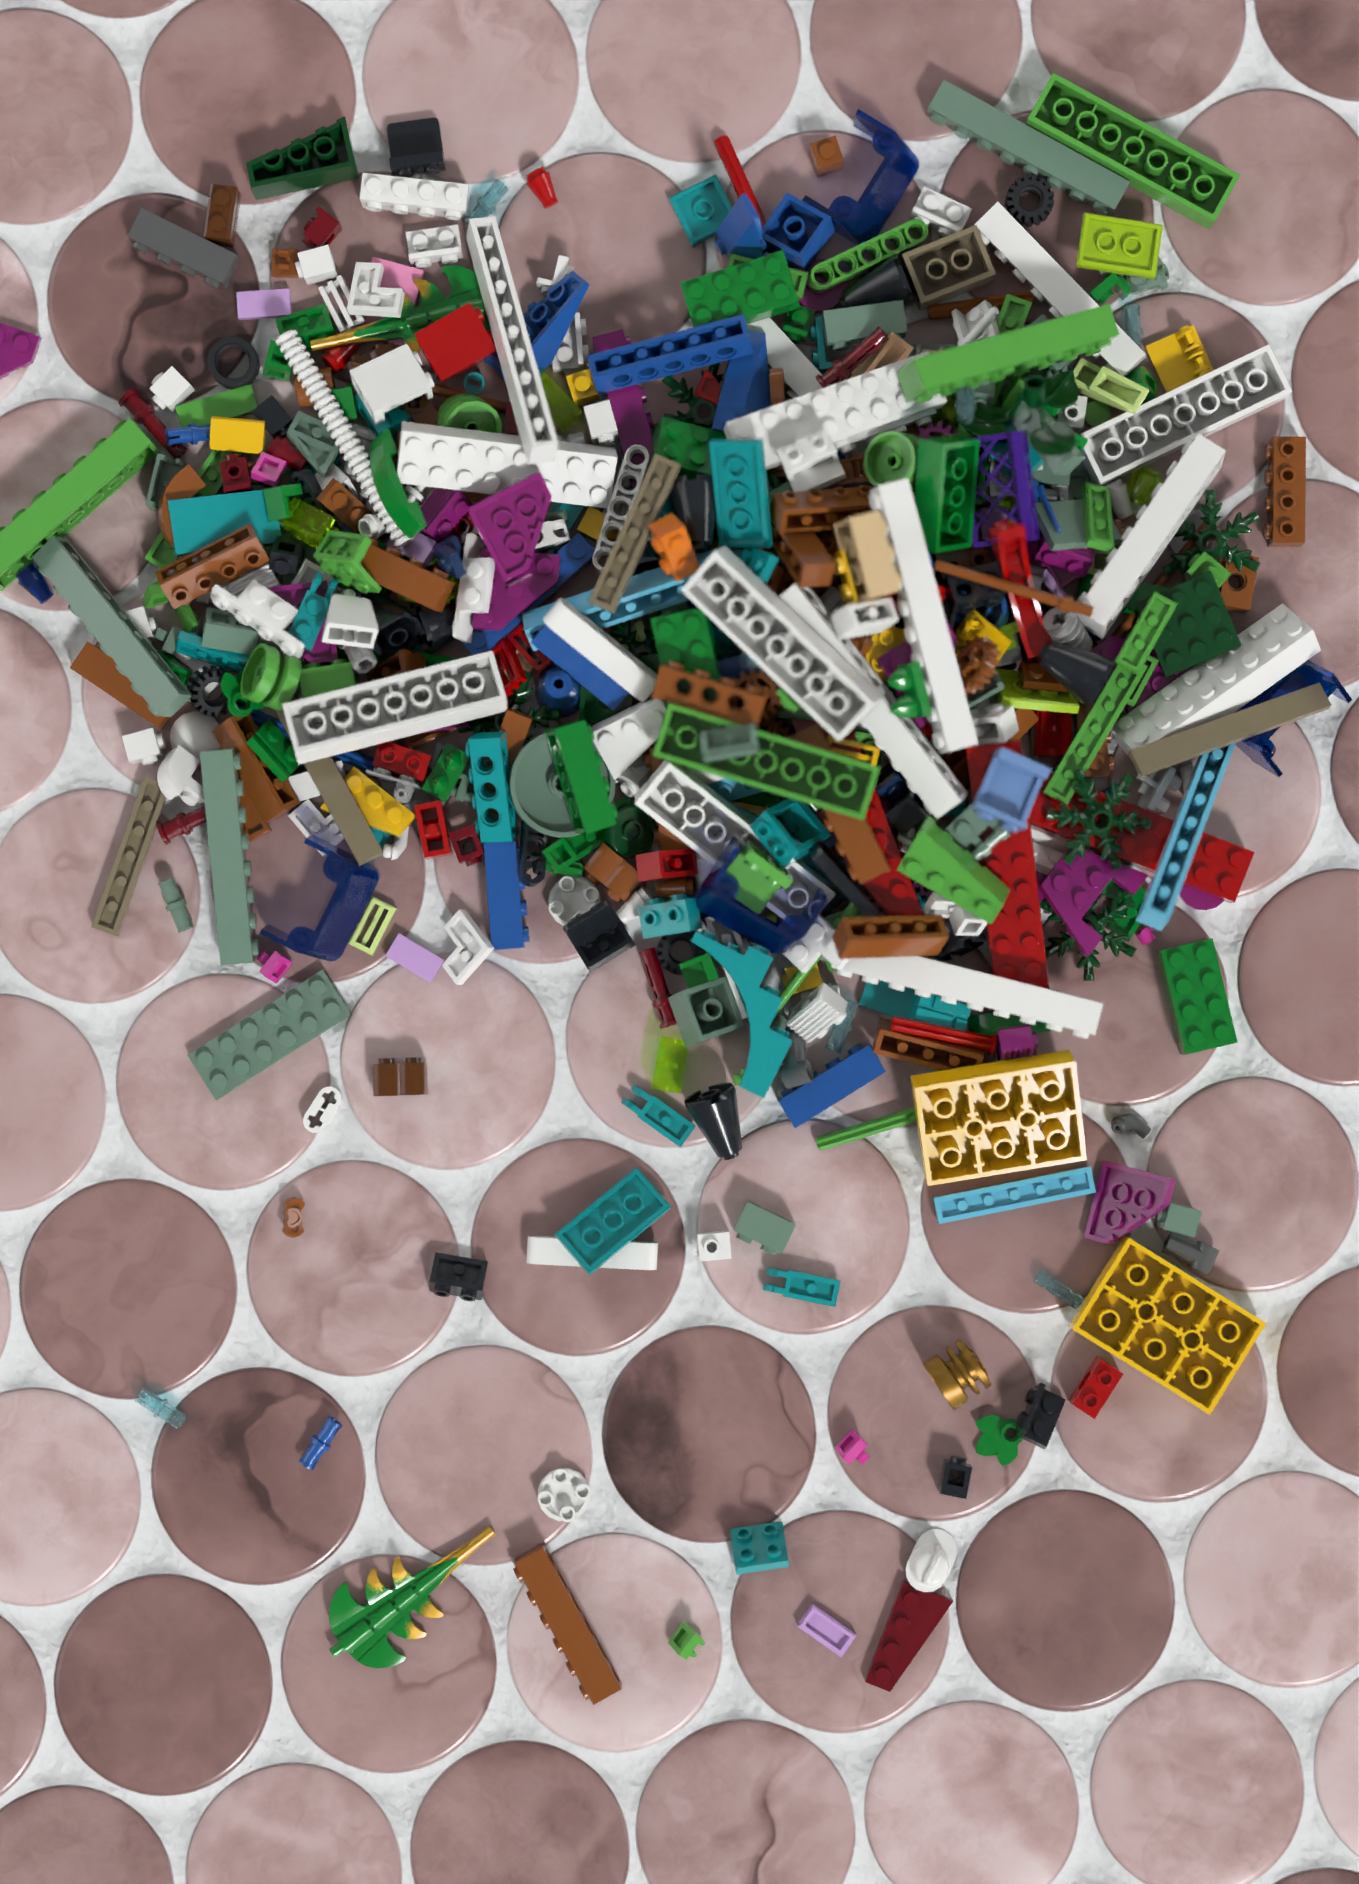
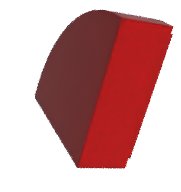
(708, 388)

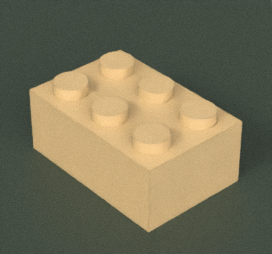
(868, 555)

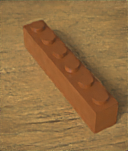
(854, 835)
(568, 1624)

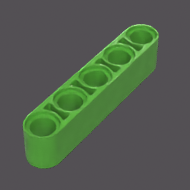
(875, 247)

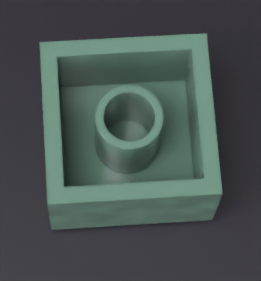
(706, 1012)

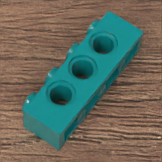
(495, 747)

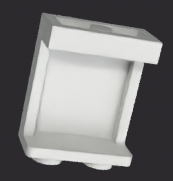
(391, 381)
(811, 462)

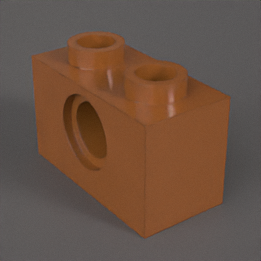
(1238, 599)

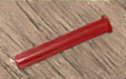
(737, 173)
(944, 1034)

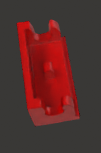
(1052, 733)

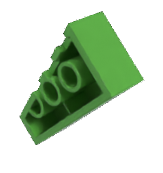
(953, 873)

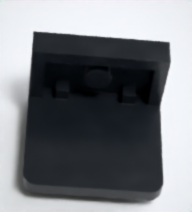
(415, 147)
(598, 935)

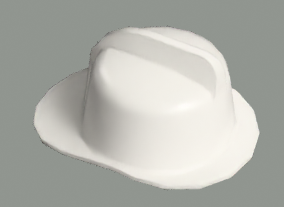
(931, 1560)

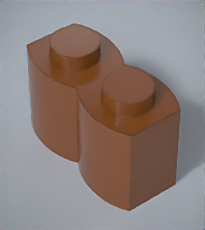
(613, 872)

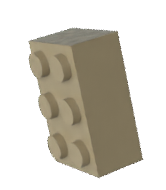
(947, 267)

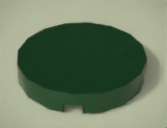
(632, 833)

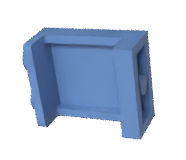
(1009, 789)

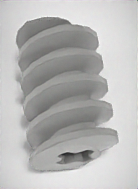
(1067, 629)

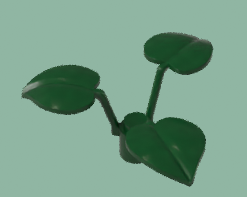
(1051, 440)

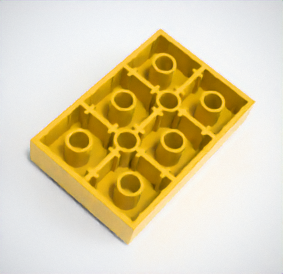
(998, 1117)
(1167, 1324)

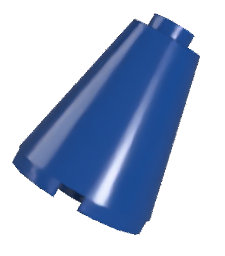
(565, 699)

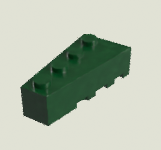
(305, 163)

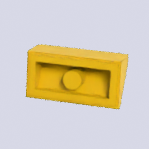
(237, 435)

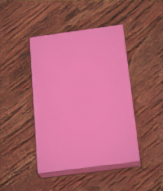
(397, 276)

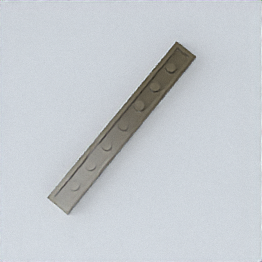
(1229, 729)
(340, 804)

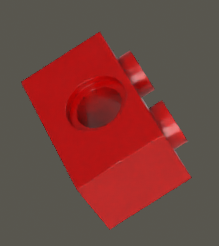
(402, 761)
(433, 830)
(666, 864)
(1095, 1387)

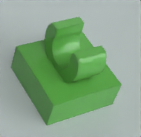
(685, 1640)

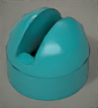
(473, 388)

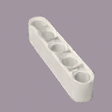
(621, 496)
(601, 649)
(549, 1251)

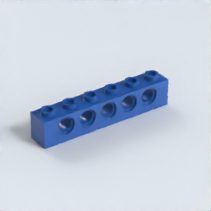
(670, 354)

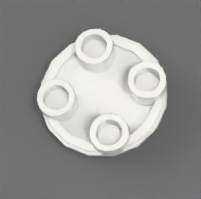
(194, 733)
(572, 898)
(564, 1494)

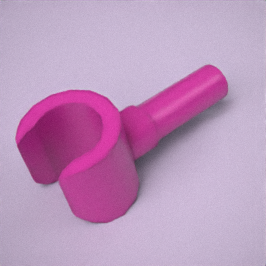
(1146, 935)

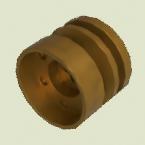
(957, 1374)

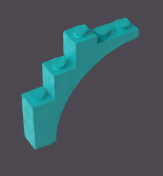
(747, 971)

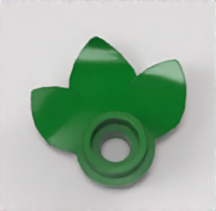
(231, 689)
(994, 1439)

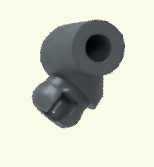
(1129, 1122)

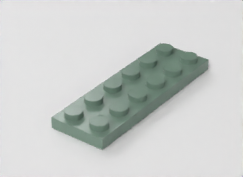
(269, 1034)

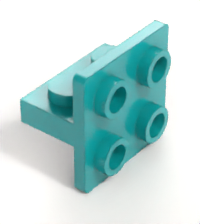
(759, 1547)

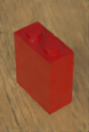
(456, 342)

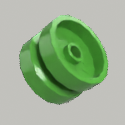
(468, 412)
(892, 458)
(270, 677)

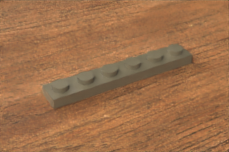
(634, 534)
(130, 858)

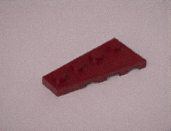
(905, 1632)

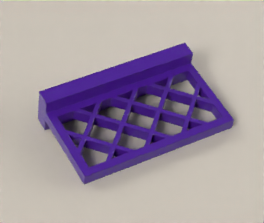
(1022, 481)

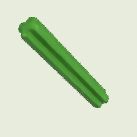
(866, 1129)

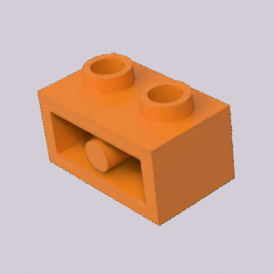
(674, 547)

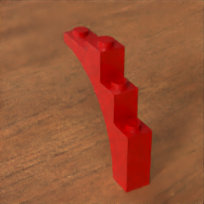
(1011, 553)

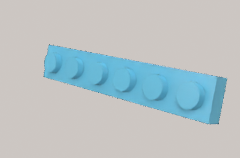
(1014, 1194)

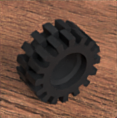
(1034, 185)
(197, 690)
(664, 948)

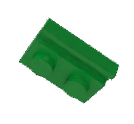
(274, 750)

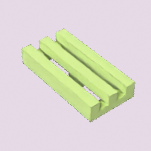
(382, 906)

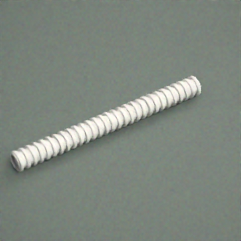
(337, 425)

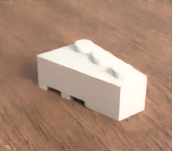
(629, 734)

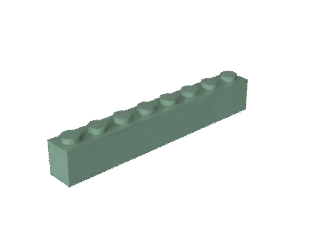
(1027, 148)
(111, 626)
(228, 856)

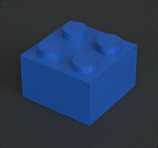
(797, 231)

